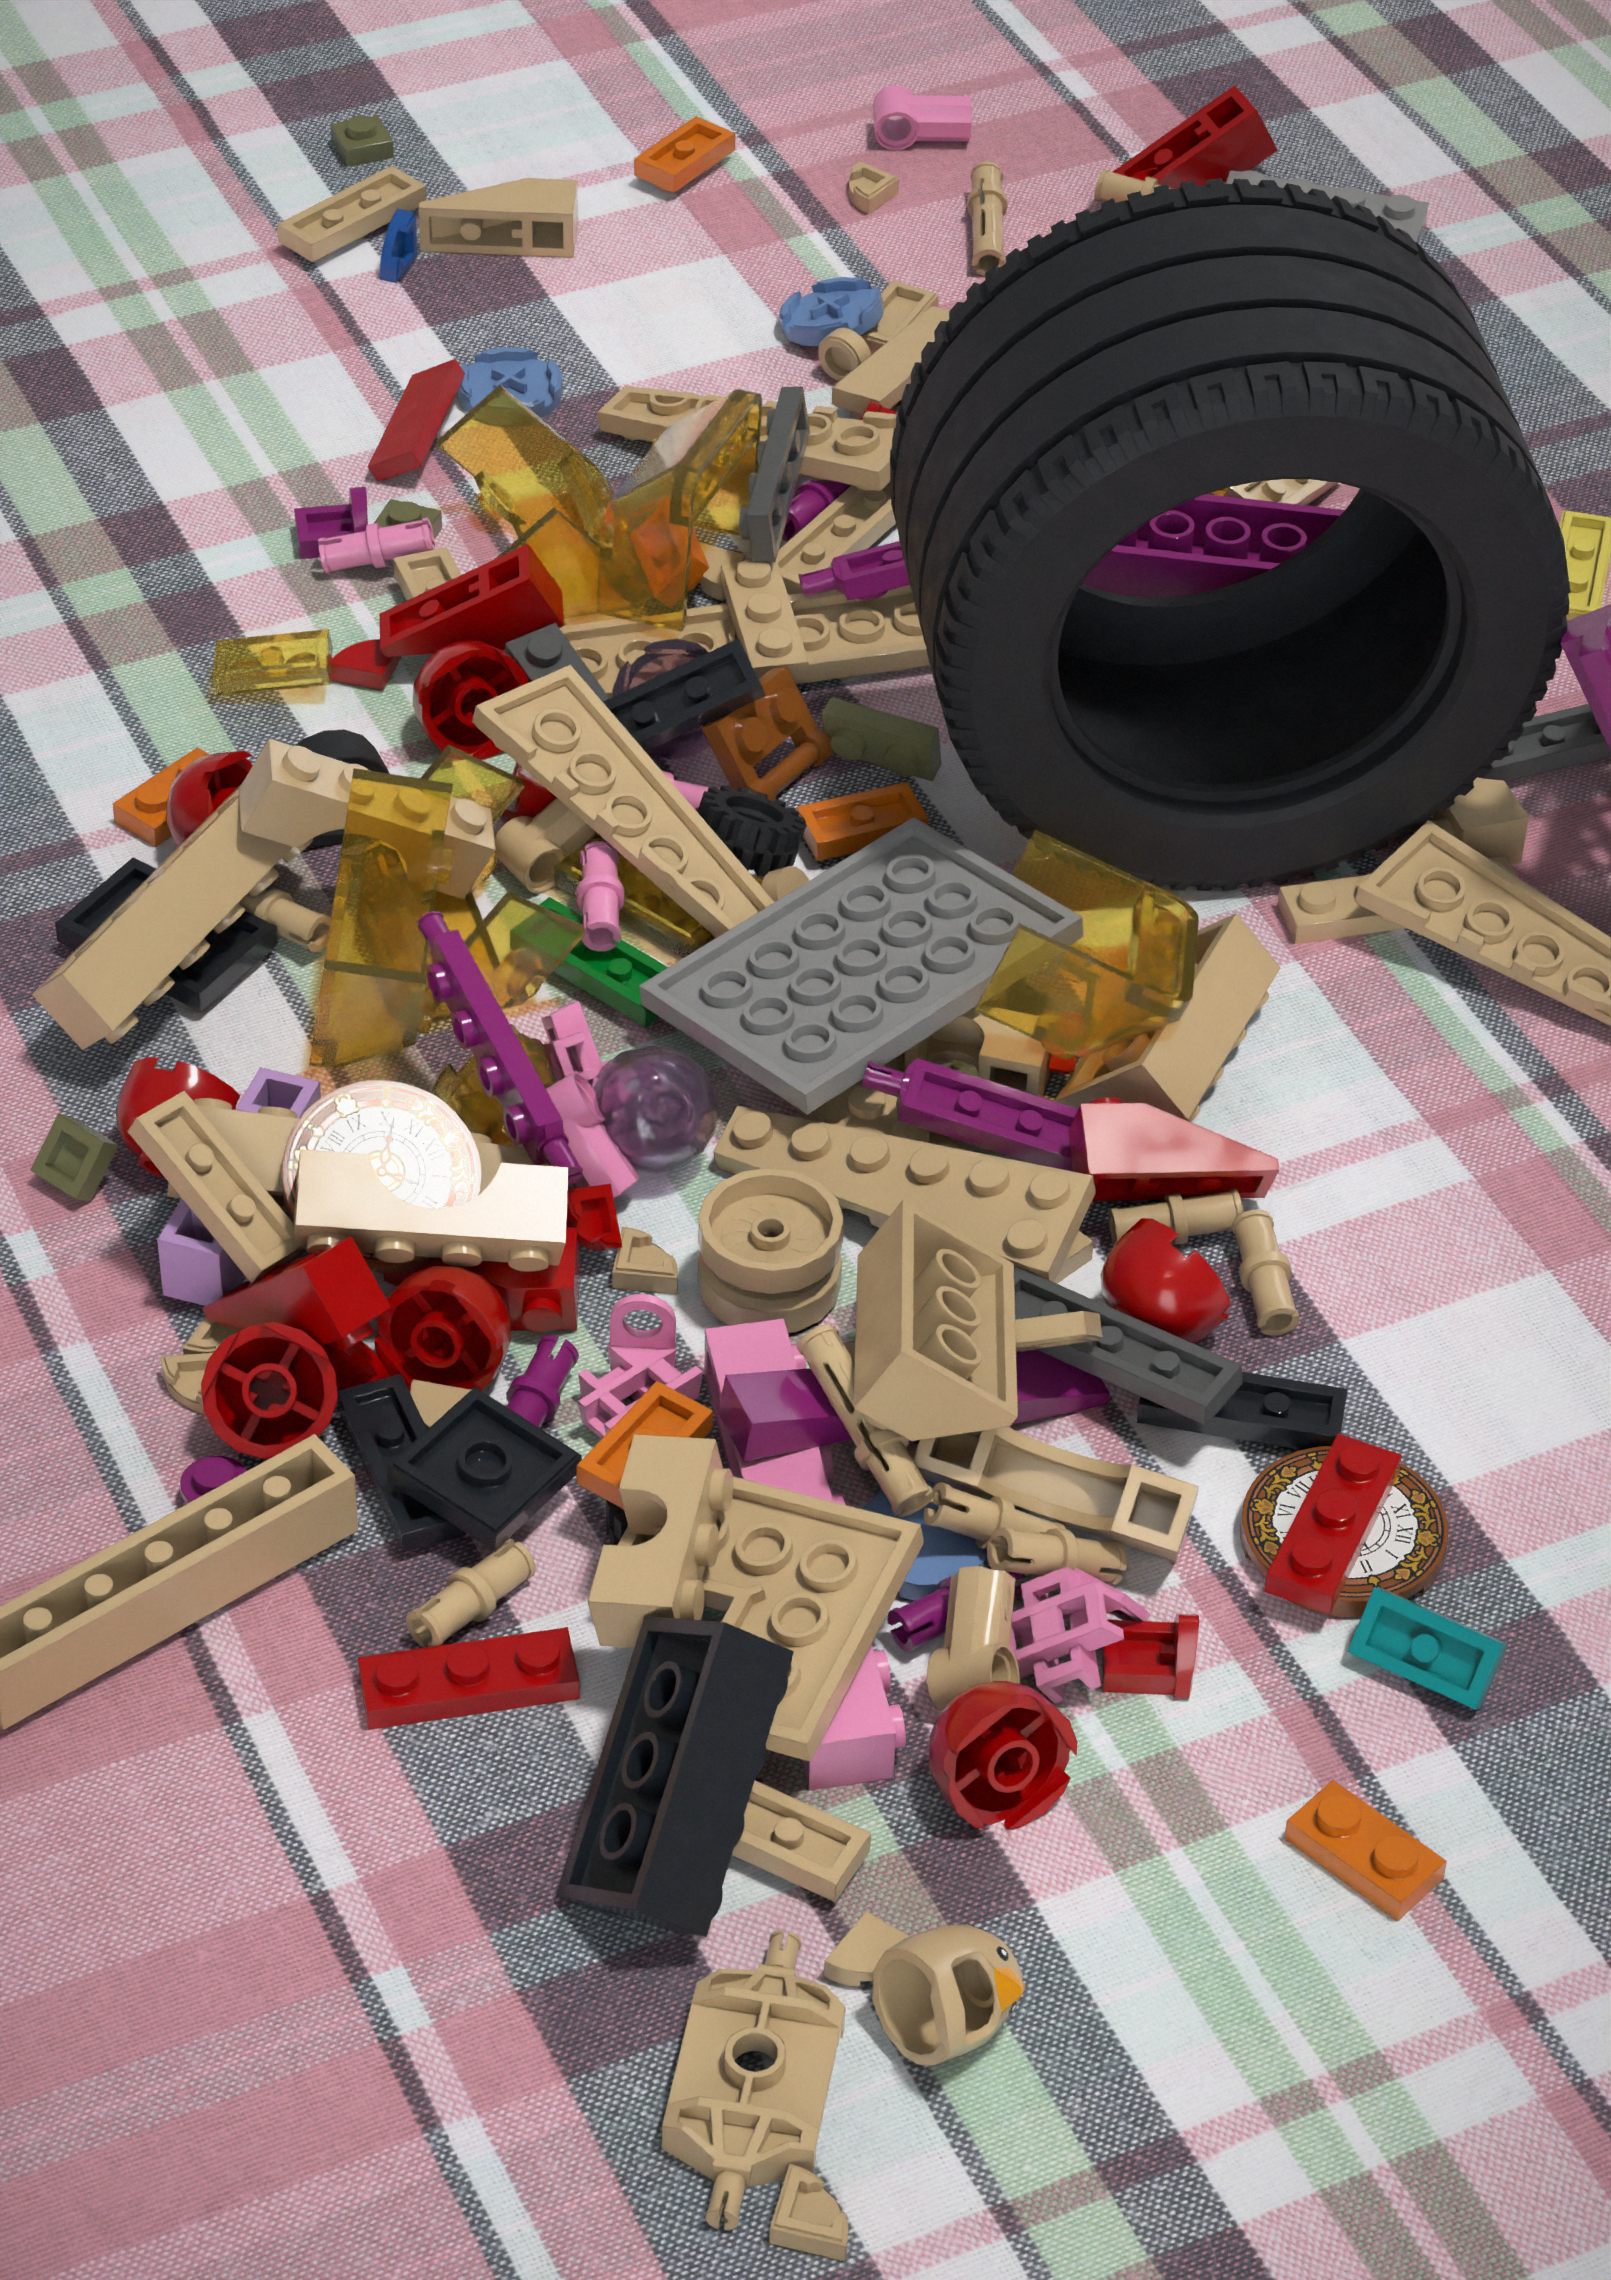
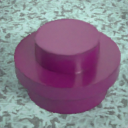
(207, 1475)

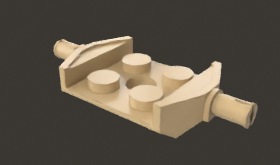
(741, 2122)

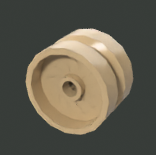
(770, 1249)

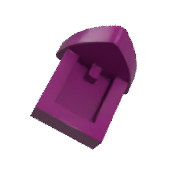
(330, 522)

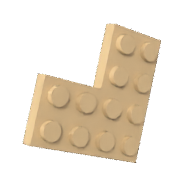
(810, 1582)

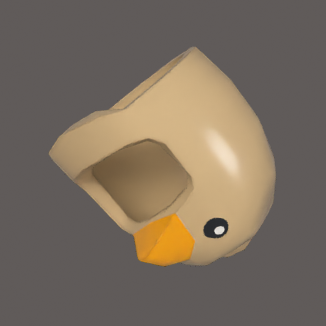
(945, 1991)

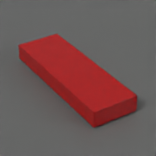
(416, 420)

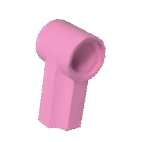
(923, 118)
(588, 1137)

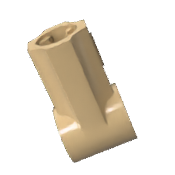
(536, 845)
(975, 1635)

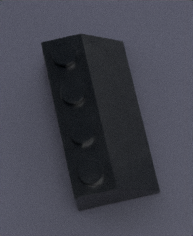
(676, 1773)

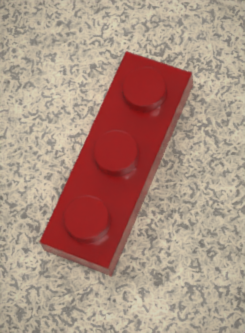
(1333, 1524)
(468, 1678)

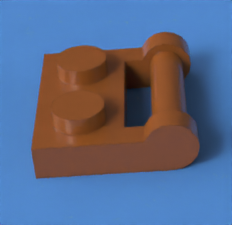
(758, 728)

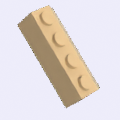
(1184, 1059)
(933, 1330)

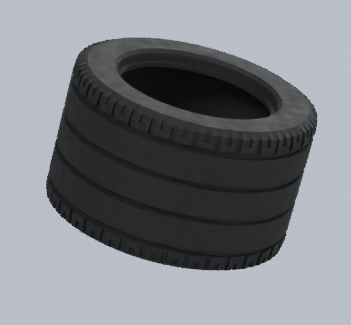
(1189, 356)

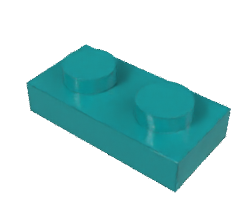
(1427, 1648)

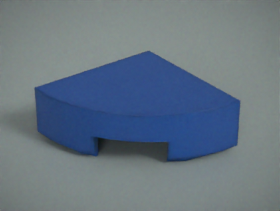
(399, 246)

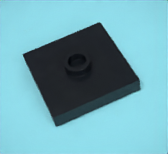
(484, 1468)

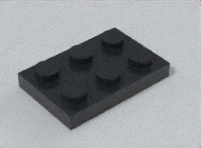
(202, 982)

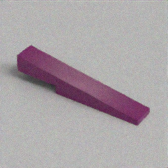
(791, 1412)

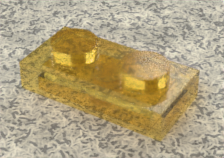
(272, 662)

